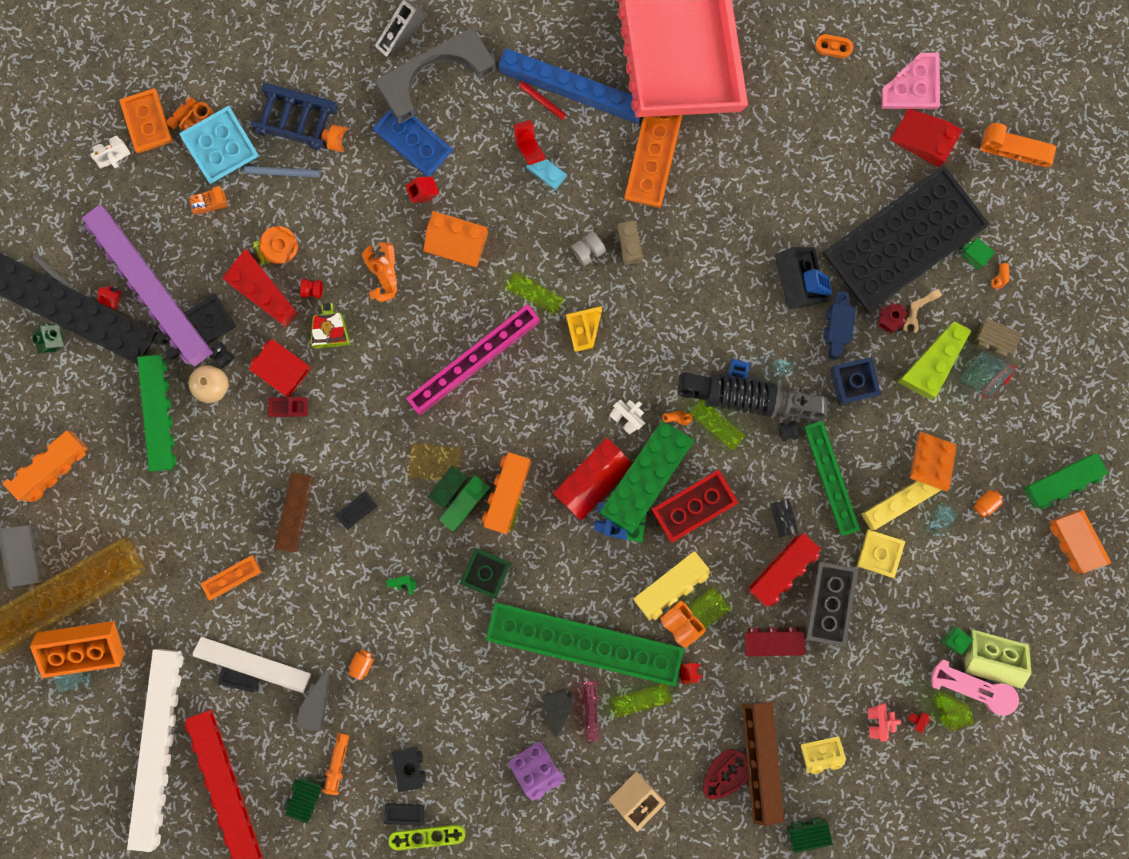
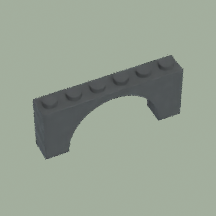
(463, 49)

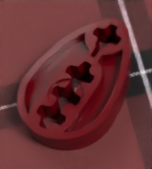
(720, 764)

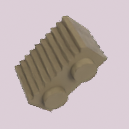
(630, 242)
(997, 337)

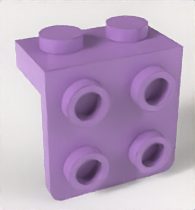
(536, 771)

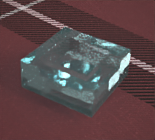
(782, 367)

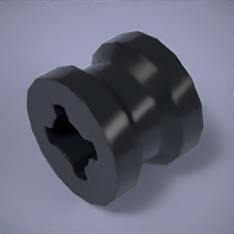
(788, 431)

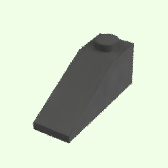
(400, 27)
(312, 711)

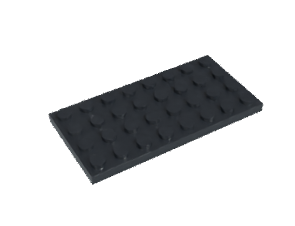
(906, 239)

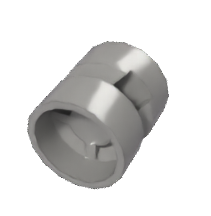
(588, 248)

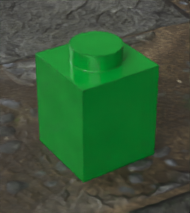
(977, 253)
(956, 640)

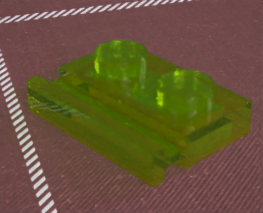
(709, 607)

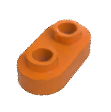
(833, 46)

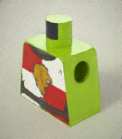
(329, 329)

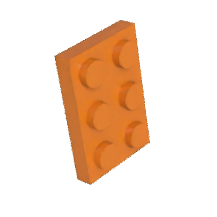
(146, 120)
(933, 461)

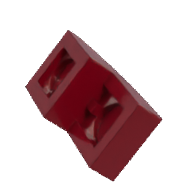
(288, 407)

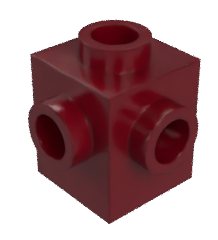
(892, 317)

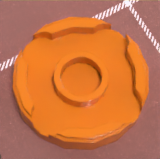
(278, 245)

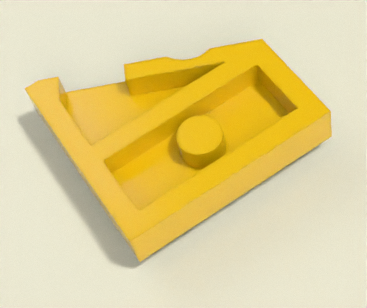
(584, 327)

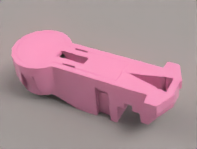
(998, 697)

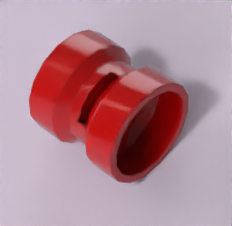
(311, 288)

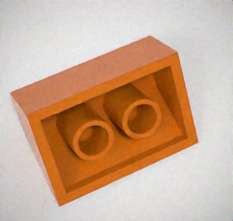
(455, 239)
(1079, 541)

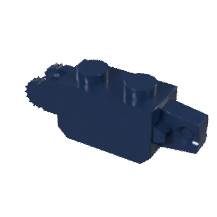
(840, 324)

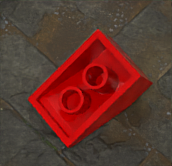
(926, 136)

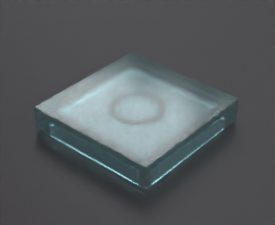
(986, 374)

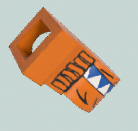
(208, 201)

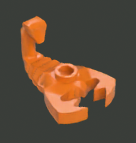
(384, 269)

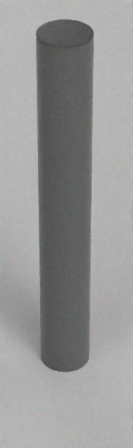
(50, 271)

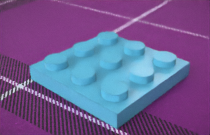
(219, 144)

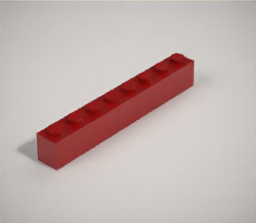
(222, 786)

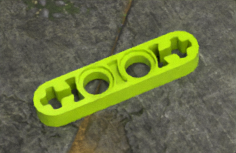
(427, 837)

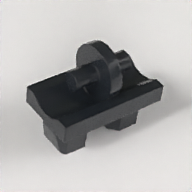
(784, 518)

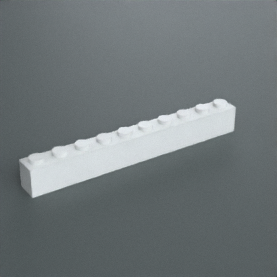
(154, 750)

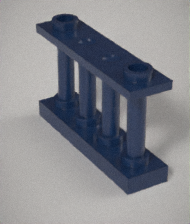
(291, 98)

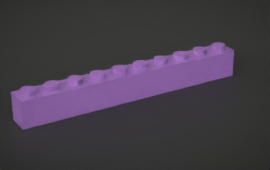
(147, 285)

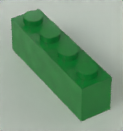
(1066, 480)

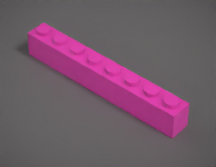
(473, 359)

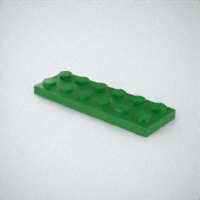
(647, 477)

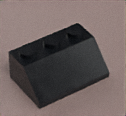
(791, 266)

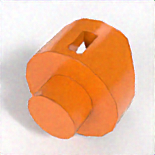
(334, 137)

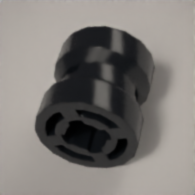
(221, 355)

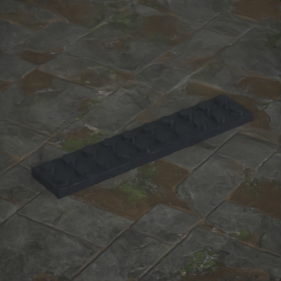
(74, 310)

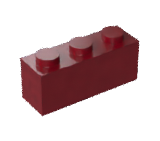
(774, 642)

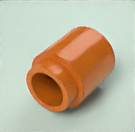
(988, 503)
(360, 664)

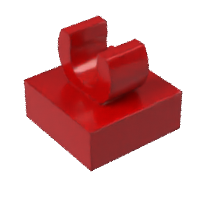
(109, 298)
(688, 673)
(921, 722)

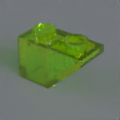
(954, 712)

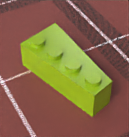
(935, 363)

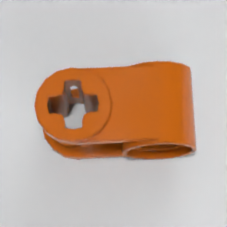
(194, 115)

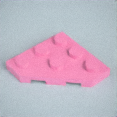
(915, 85)

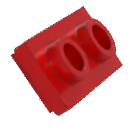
(526, 142)

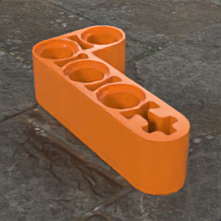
(1016, 147)

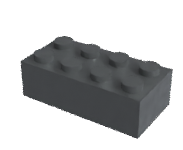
(830, 603)

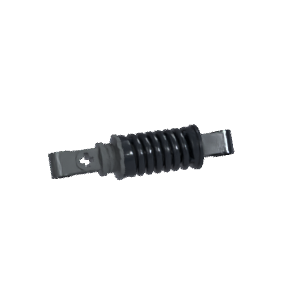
(751, 395)

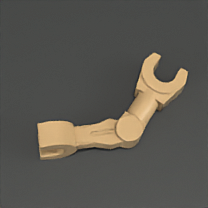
(914, 306)

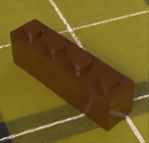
(294, 512)

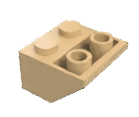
(637, 801)

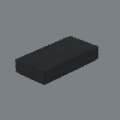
(356, 510)
(238, 680)
(404, 814)

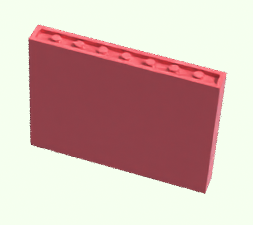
(682, 57)

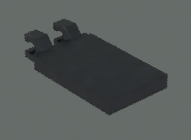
(208, 319)

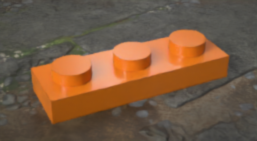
(231, 578)

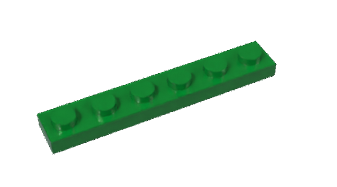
(831, 478)

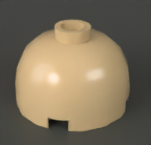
(208, 384)

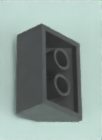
(22, 556)

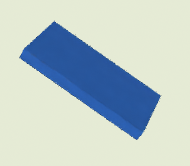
(414, 142)

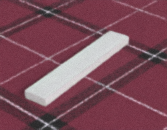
(252, 664)

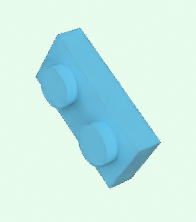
(548, 173)

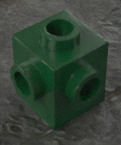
(47, 338)

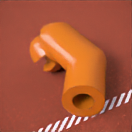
(1003, 277)
(677, 416)

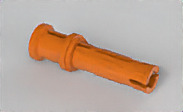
(334, 773)

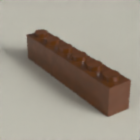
(763, 763)

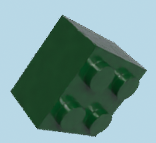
(485, 573)

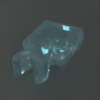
(943, 517)
(70, 681)

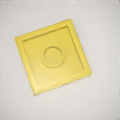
(880, 553)

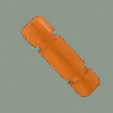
(181, 112)

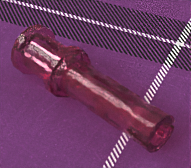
(590, 700)

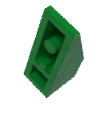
(465, 503)

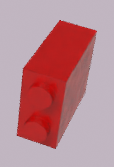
(279, 368)

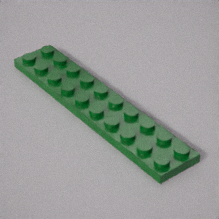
(585, 644)

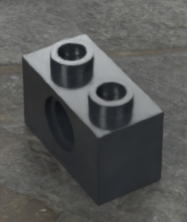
(405, 780)

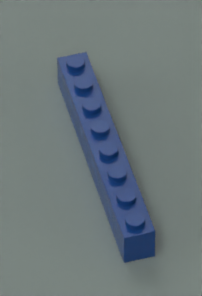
(567, 84)

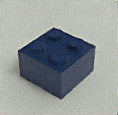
(855, 381)

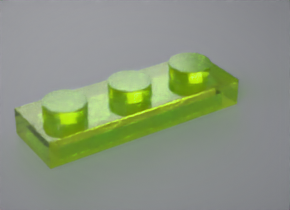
(535, 293)
(717, 425)
(641, 700)

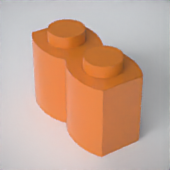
(682, 624)

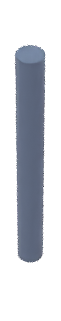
(281, 171)

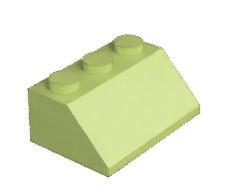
(998, 659)

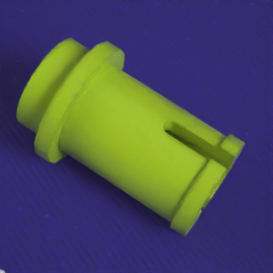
(256, 247)

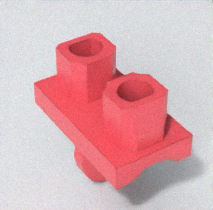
(881, 731)

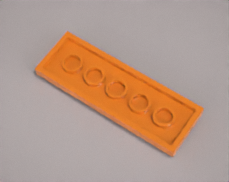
(653, 160)

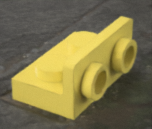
(823, 755)

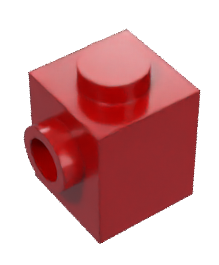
(422, 189)

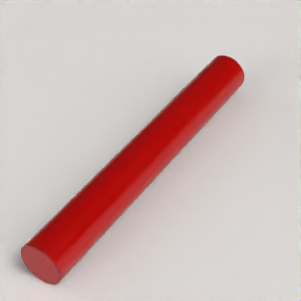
(542, 100)

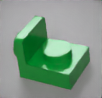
(398, 583)

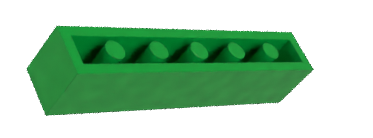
(155, 413)

